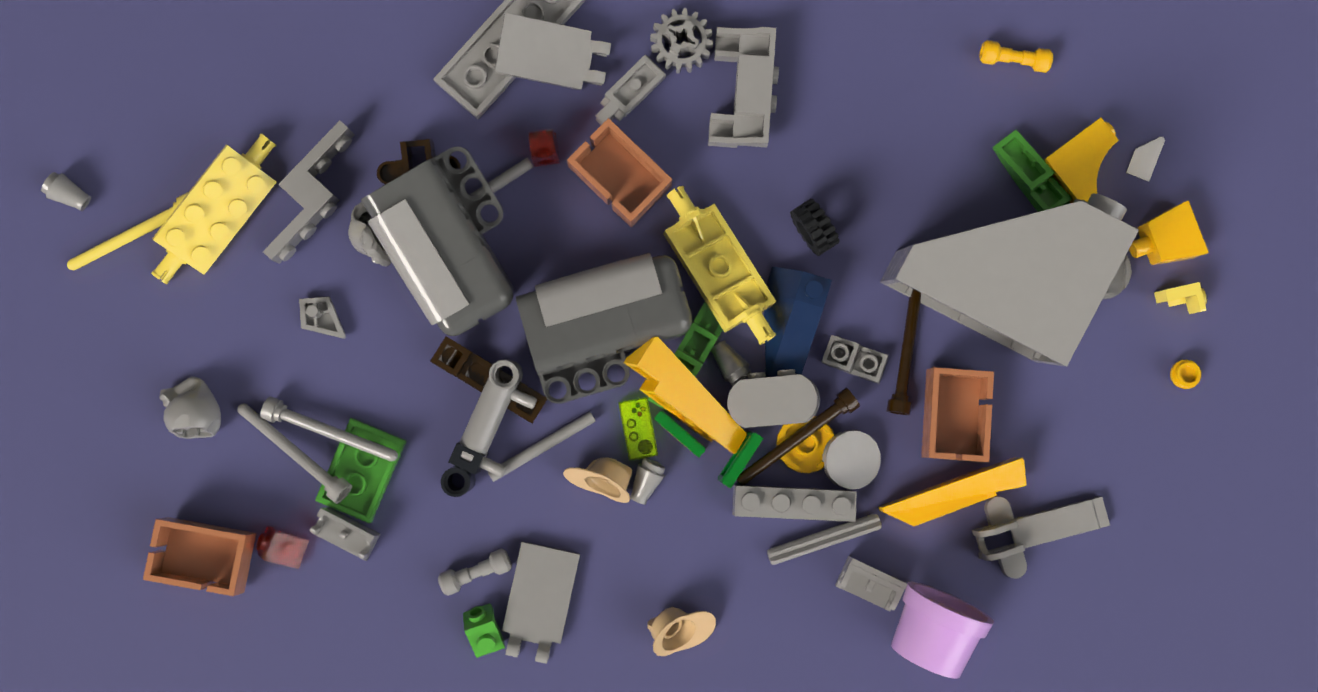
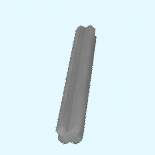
(824, 539)

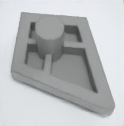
(320, 316)

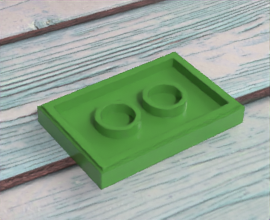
(364, 471)

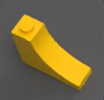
(1080, 158)

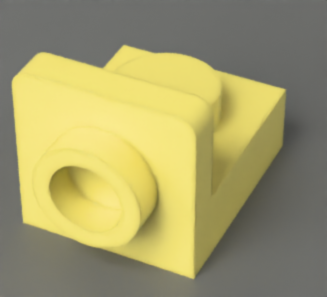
(1191, 294)

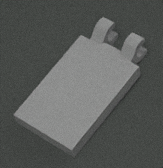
(548, 52)
(539, 598)

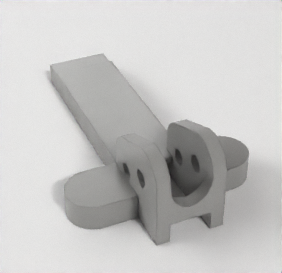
(1035, 529)

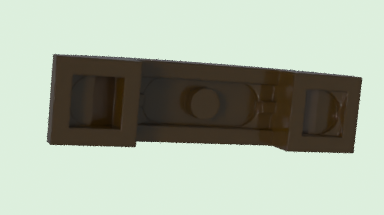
(475, 372)

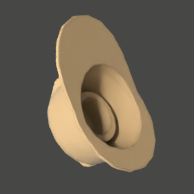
(603, 477)
(678, 630)

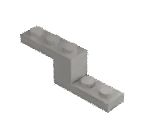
(309, 193)

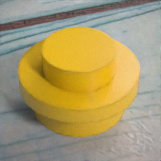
(1185, 374)

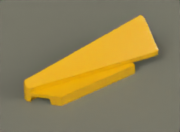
(683, 395)
(957, 492)

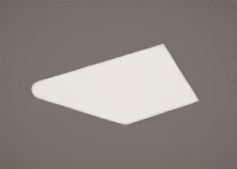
(1145, 159)

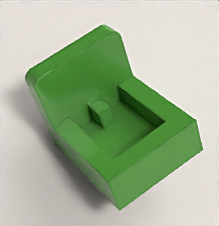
(482, 630)

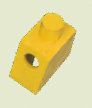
(1170, 237)

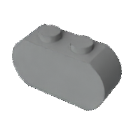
(773, 400)

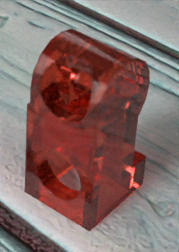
(544, 147)

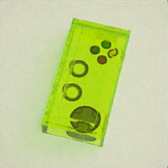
(638, 428)

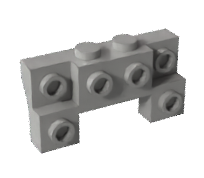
(755, 75)

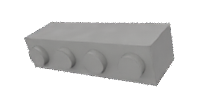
(794, 503)

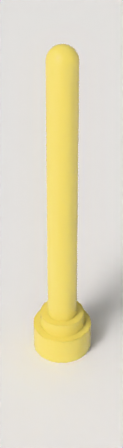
(123, 238)

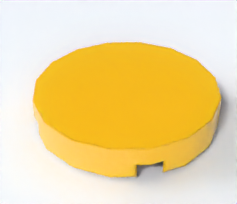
(808, 454)

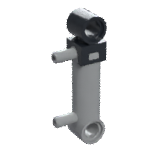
(472, 450)

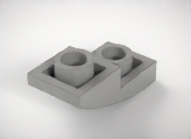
(855, 359)

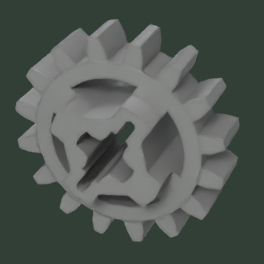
(690, 47)

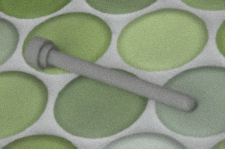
(275, 410)
(335, 487)

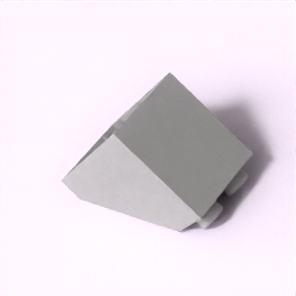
(1023, 278)

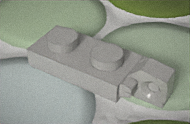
(630, 90)

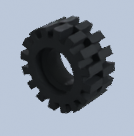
(814, 227)

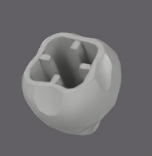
(191, 409)

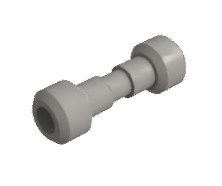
(451, 581)

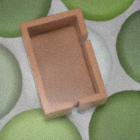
(620, 172)
(953, 419)
(199, 556)

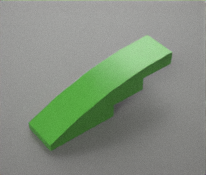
(1030, 173)
(697, 342)

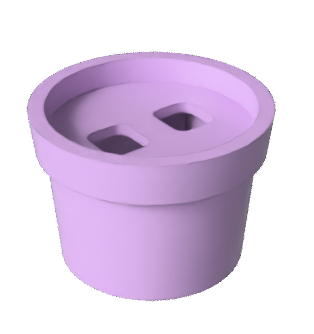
(938, 630)

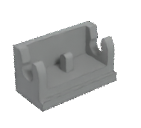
(345, 533)
(870, 584)

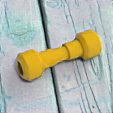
(992, 52)

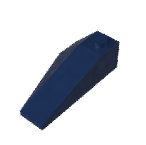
(793, 317)

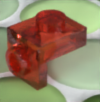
(281, 547)

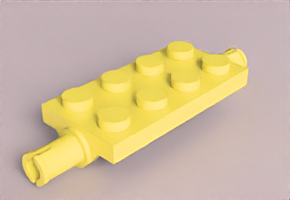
(214, 209)
(719, 267)

